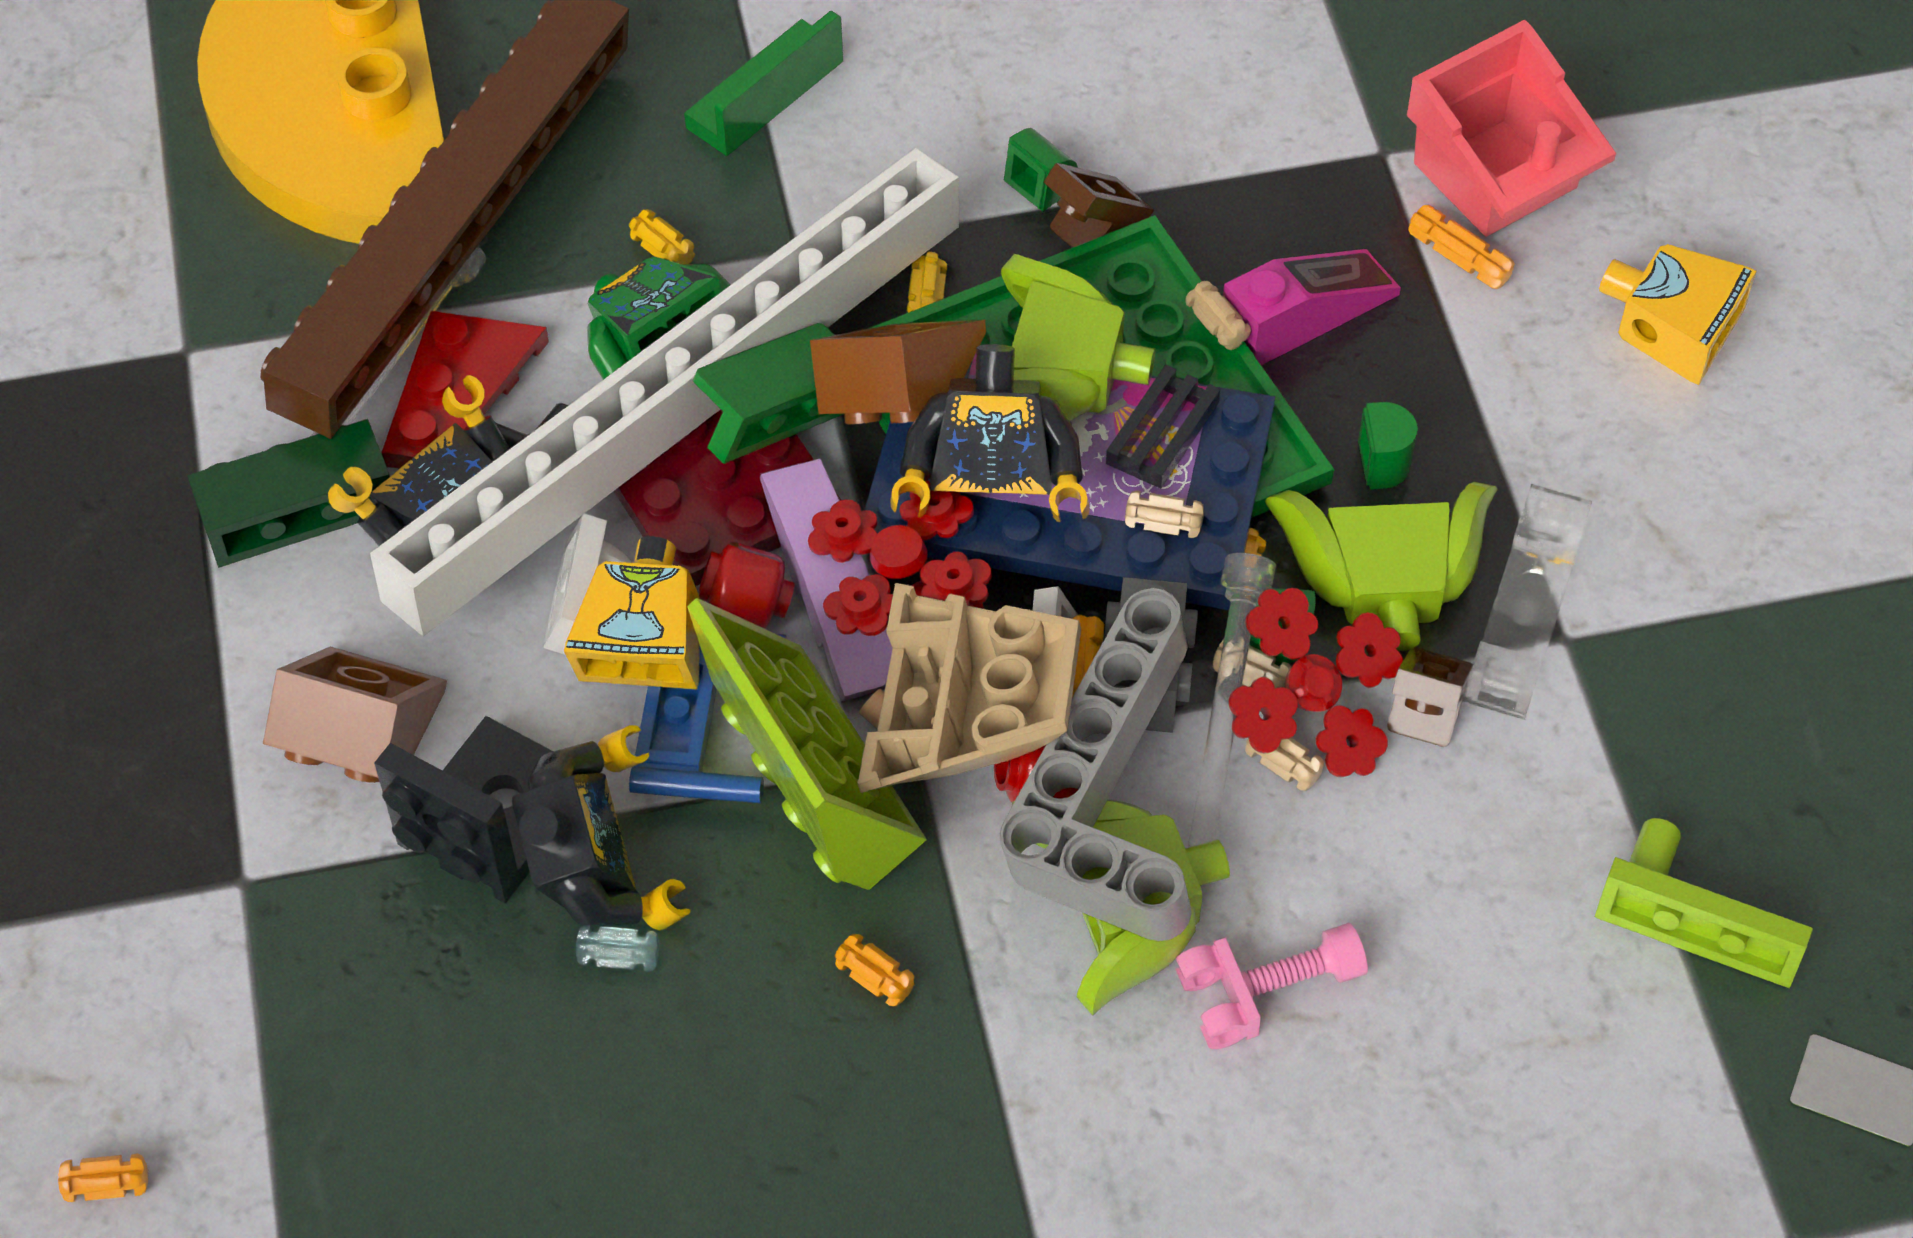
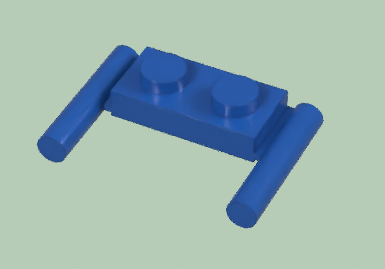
(676, 737)

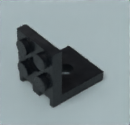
(452, 808)

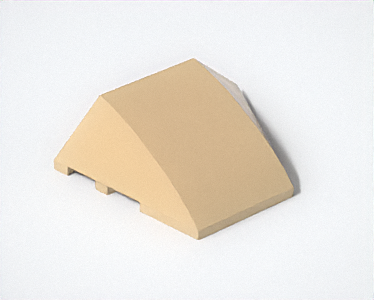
(968, 688)

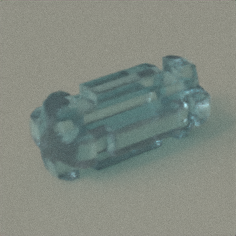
(617, 948)

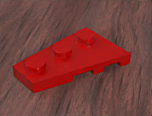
(445, 355)

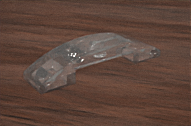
(1527, 602)

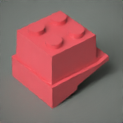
(1503, 129)

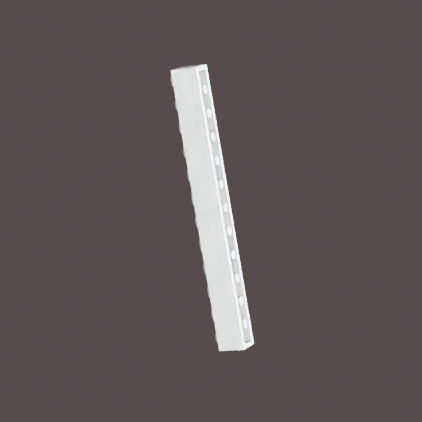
(652, 398)

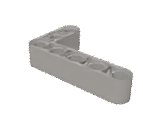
(1094, 770)

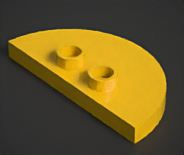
(320, 105)

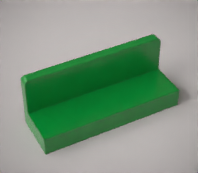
(767, 84)
(763, 393)

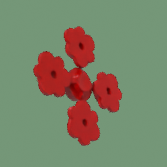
(895, 555)
(1315, 683)

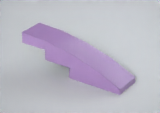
(794, 497)

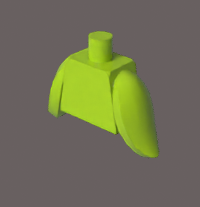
(1070, 337)
(1387, 556)
(1126, 957)

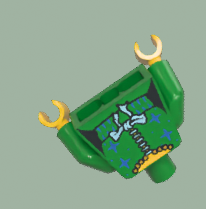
(644, 306)

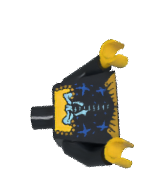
(992, 439)
(428, 475)
(577, 841)

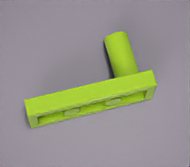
(1695, 919)

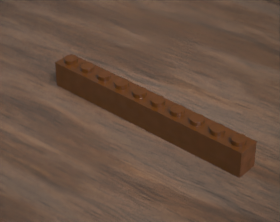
(442, 214)

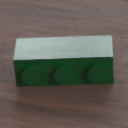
(283, 492)

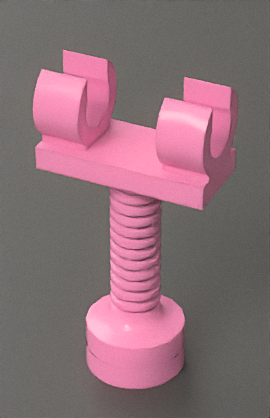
(1231, 1022)

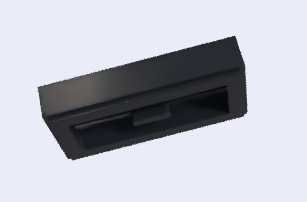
(1182, 391)

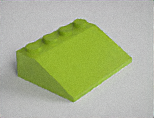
(804, 747)

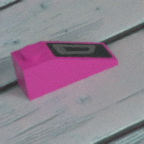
(1306, 297)

